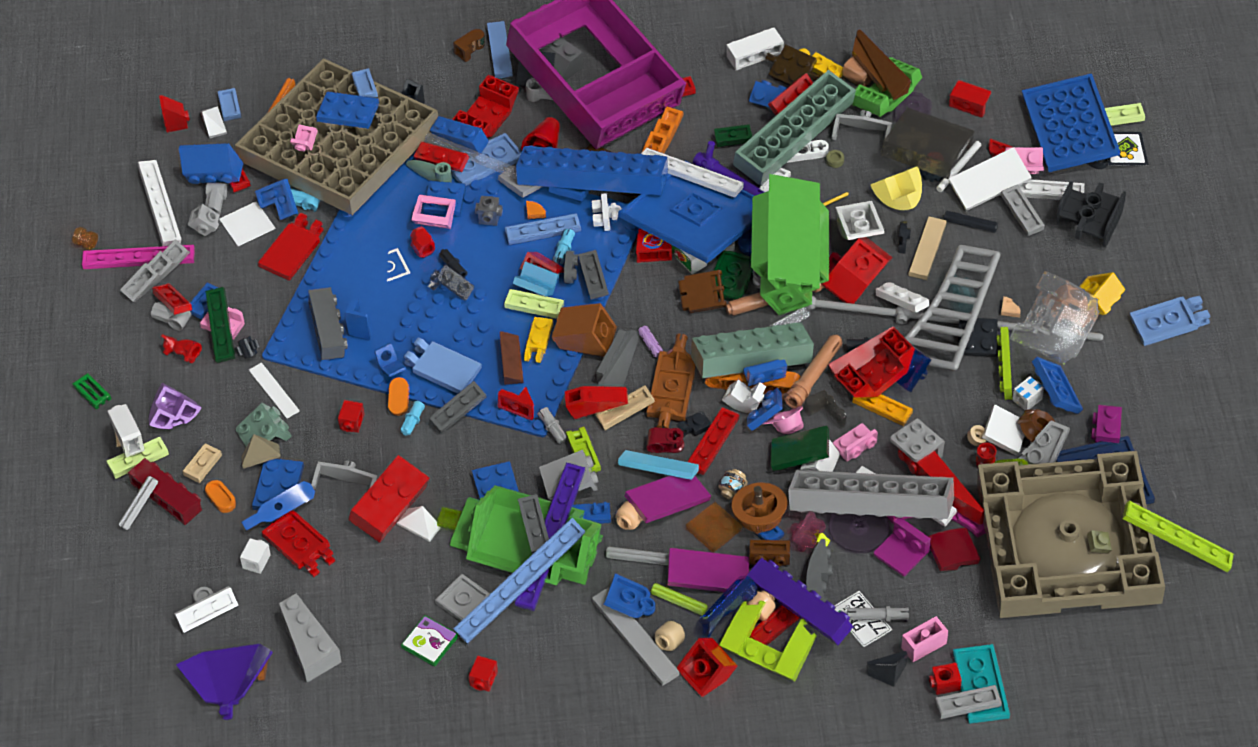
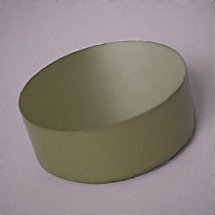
(835, 158)

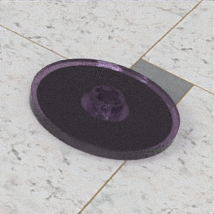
(860, 540)

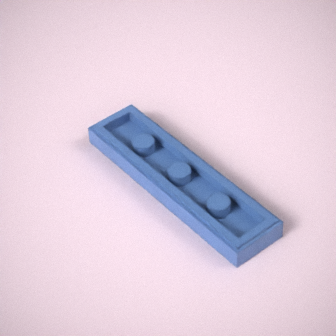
(499, 50)
(542, 229)

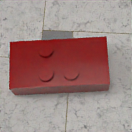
(388, 498)

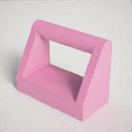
(435, 221)

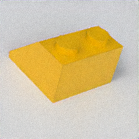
(1105, 288)

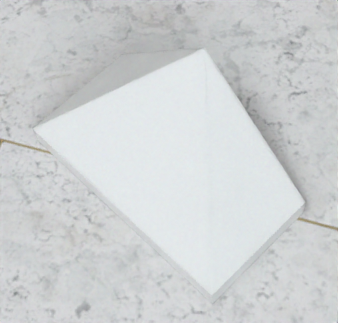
(213, 122)
(419, 522)

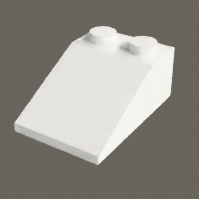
(858, 220)

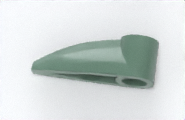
(439, 172)

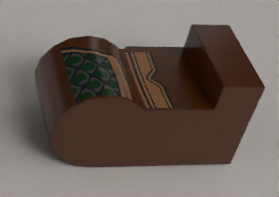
(469, 43)

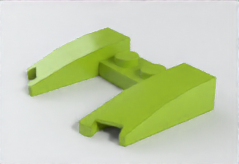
(785, 664)

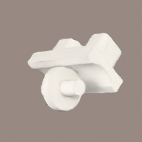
(607, 211)

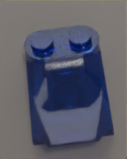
(741, 590)

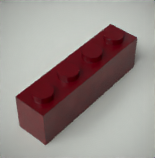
(167, 493)

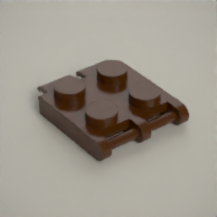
(702, 292)

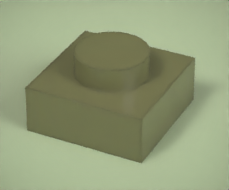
(1099, 542)

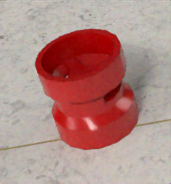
(985, 454)

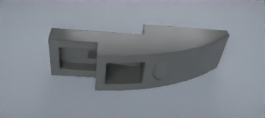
(819, 569)

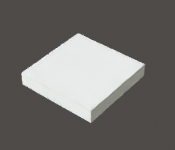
(1004, 430)

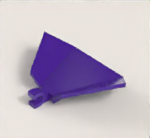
(225, 674)

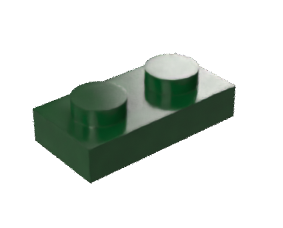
(732, 135)

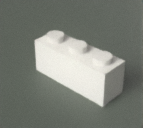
(754, 48)

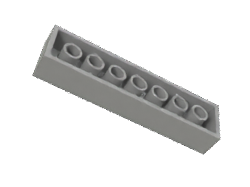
(871, 494)

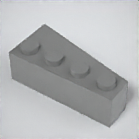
(310, 641)

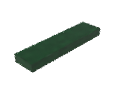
(220, 324)

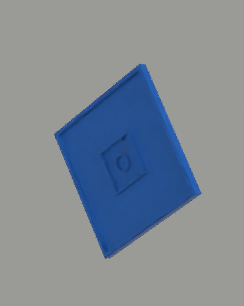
(692, 217)

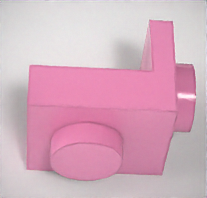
(304, 138)

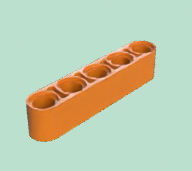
(724, 381)

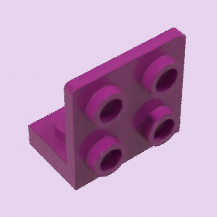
(903, 547)

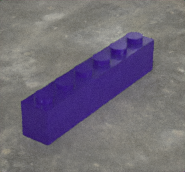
(800, 601)

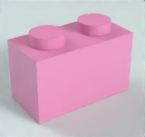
(924, 639)

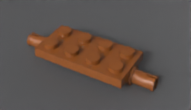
(672, 384)

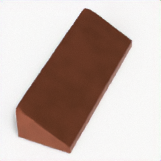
(511, 358)

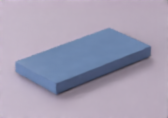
(499, 148)

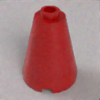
(544, 134)

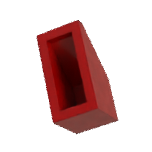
(173, 114)

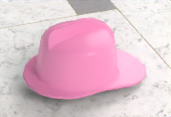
(787, 421)

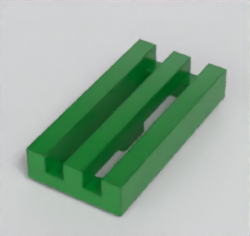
(99, 400)

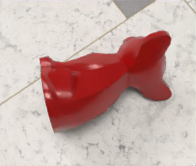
(187, 348)

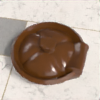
(1033, 422)

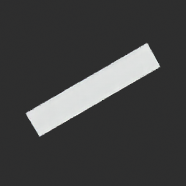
(274, 390)

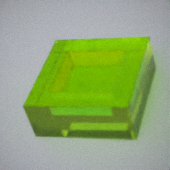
(448, 518)

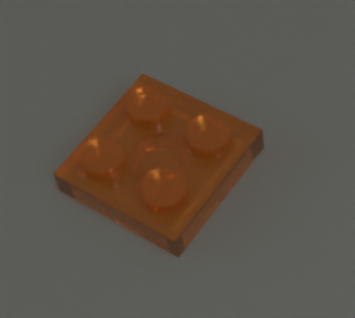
(714, 527)

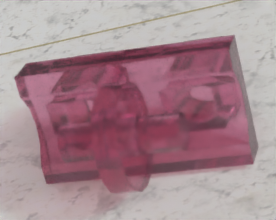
(804, 531)

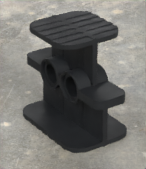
(1093, 212)

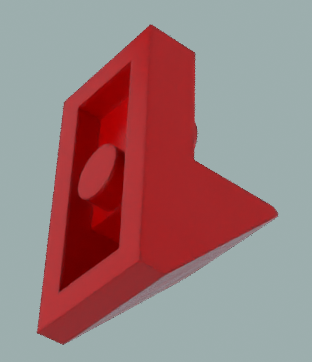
(517, 404)

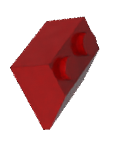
(706, 666)

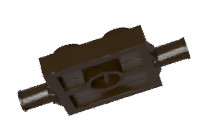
(791, 65)

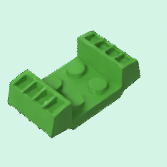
(880, 102)

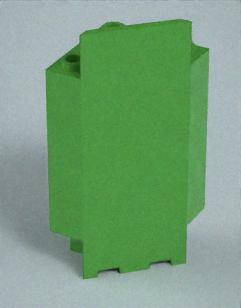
(790, 242)
(496, 536)

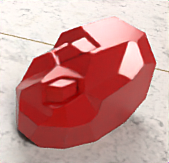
(422, 242)

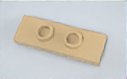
(636, 401)

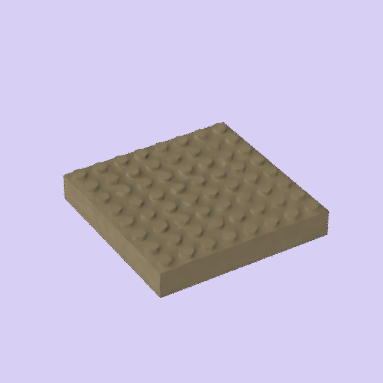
(345, 160)

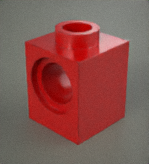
(351, 416)
(947, 671)
(483, 673)

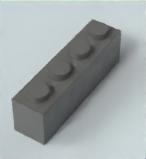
(326, 323)

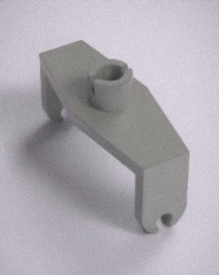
(862, 121)
(343, 473)

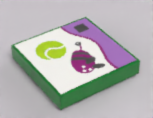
(429, 641)

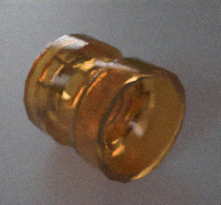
(85, 238)

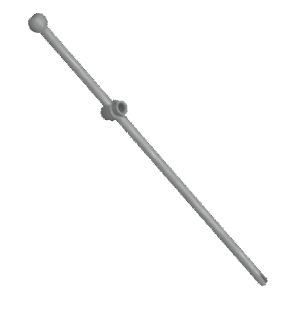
(903, 314)

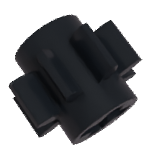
(247, 347)

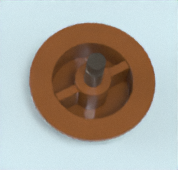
(759, 506)

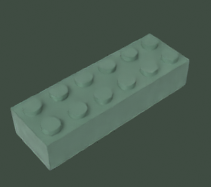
(736, 350)

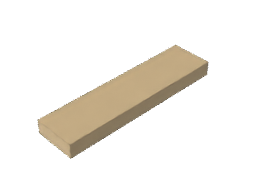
(927, 248)

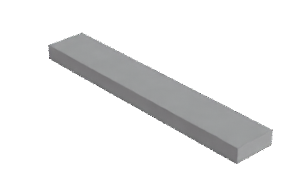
(638, 641)

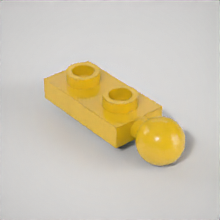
(824, 64)

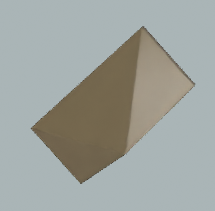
(259, 451)

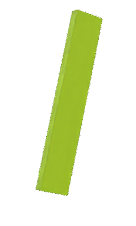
(1178, 536)

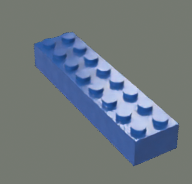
(592, 170)

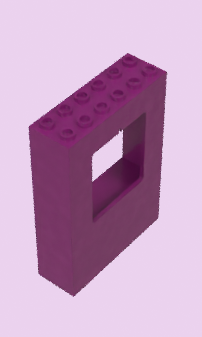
(615, 101)

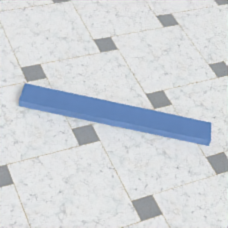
(519, 580)

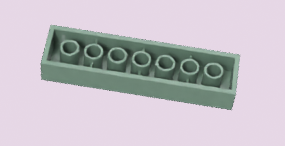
(794, 127)

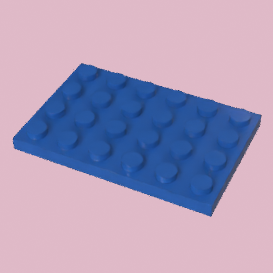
(1070, 122)

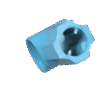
(305, 200)

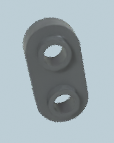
(570, 272)

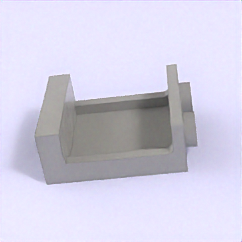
(552, 472)

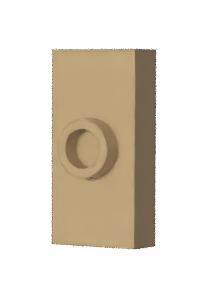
(202, 463)

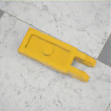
(538, 338)

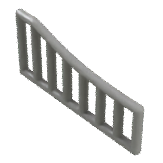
(943, 294)

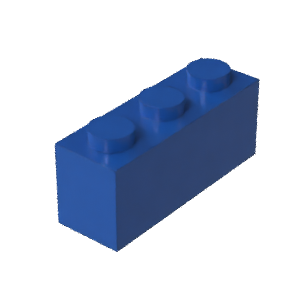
(460, 133)

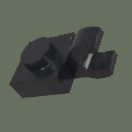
(695, 423)

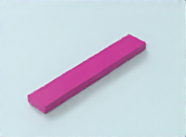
(127, 257)

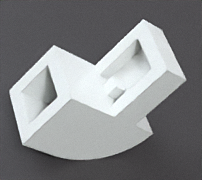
(742, 397)

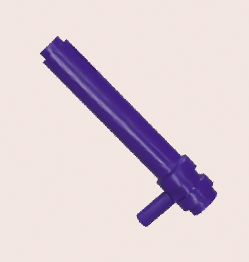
(707, 162)

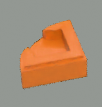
(535, 210)

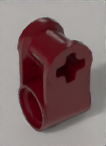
(663, 440)

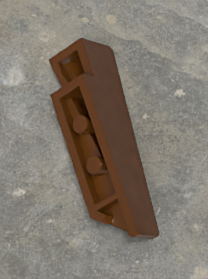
(879, 67)

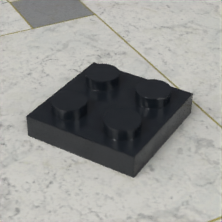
(982, 338)

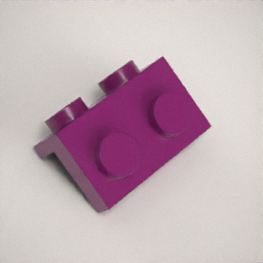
(1107, 424)

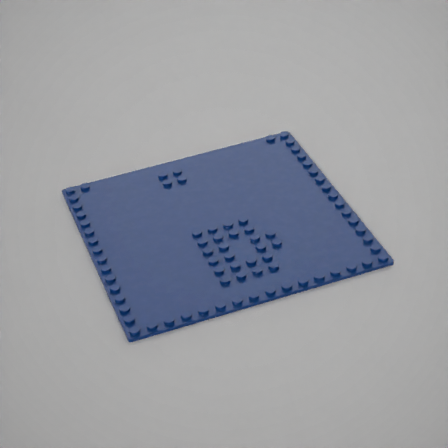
(401, 310)

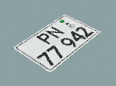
(864, 630)

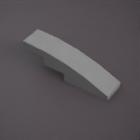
(154, 272)

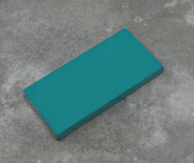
(977, 670)

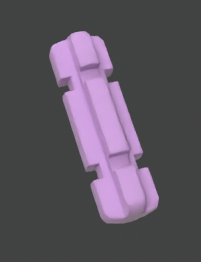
(650, 340)

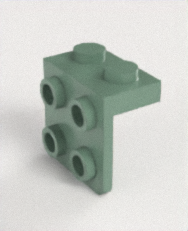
(263, 422)

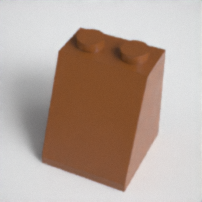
(584, 329)

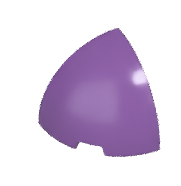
(171, 408)

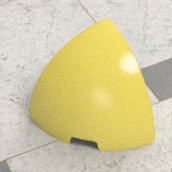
(900, 190)

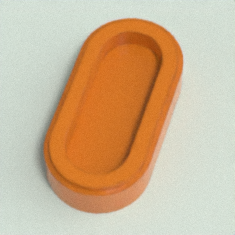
(398, 396)
(220, 496)

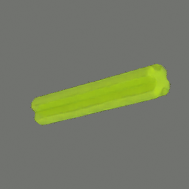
(679, 599)

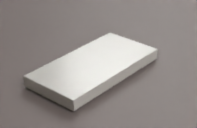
(989, 178)

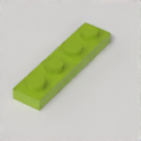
(1005, 369)

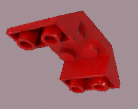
(491, 107)
(857, 270)
(881, 370)

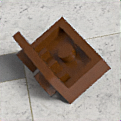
(773, 550)

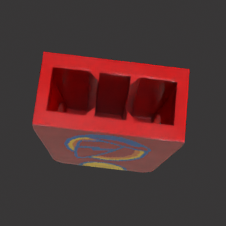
(652, 248)

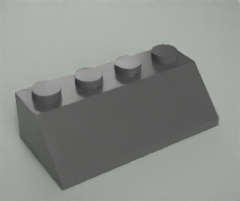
(567, 58)

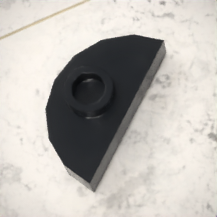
(904, 233)

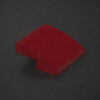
(953, 549)

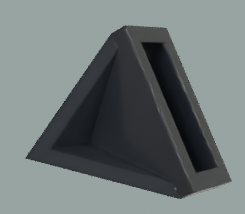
(887, 668)

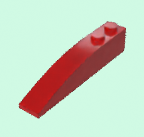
(934, 466)

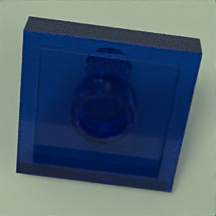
(916, 370)

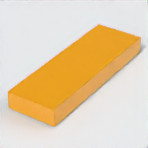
(886, 408)

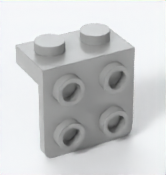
(917, 441)

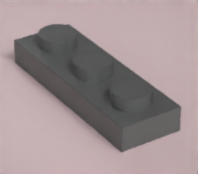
(593, 274)
(458, 407)
(533, 521)

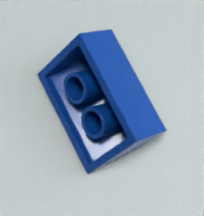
(210, 163)

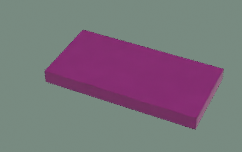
(666, 497)
(704, 569)

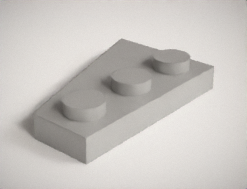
(1046, 444)

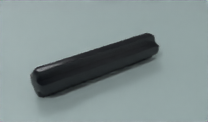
(971, 221)

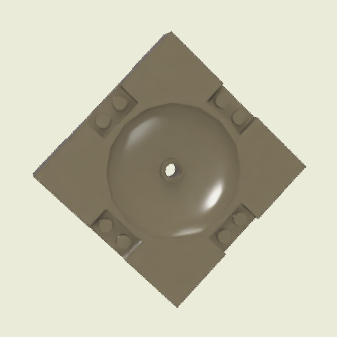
(1040, 540)

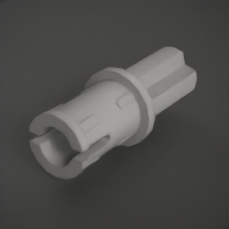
(552, 425)

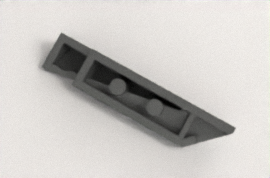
(618, 358)

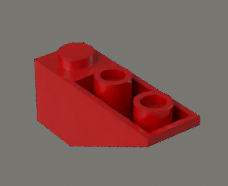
(594, 399)

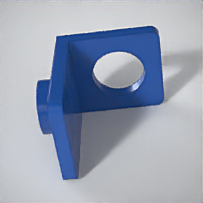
(392, 365)

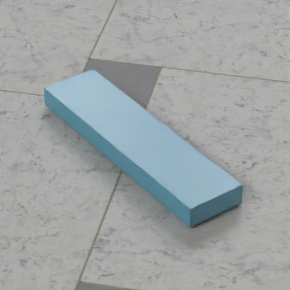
(658, 464)

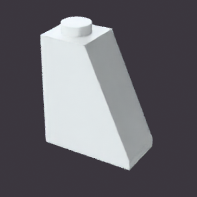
(126, 430)

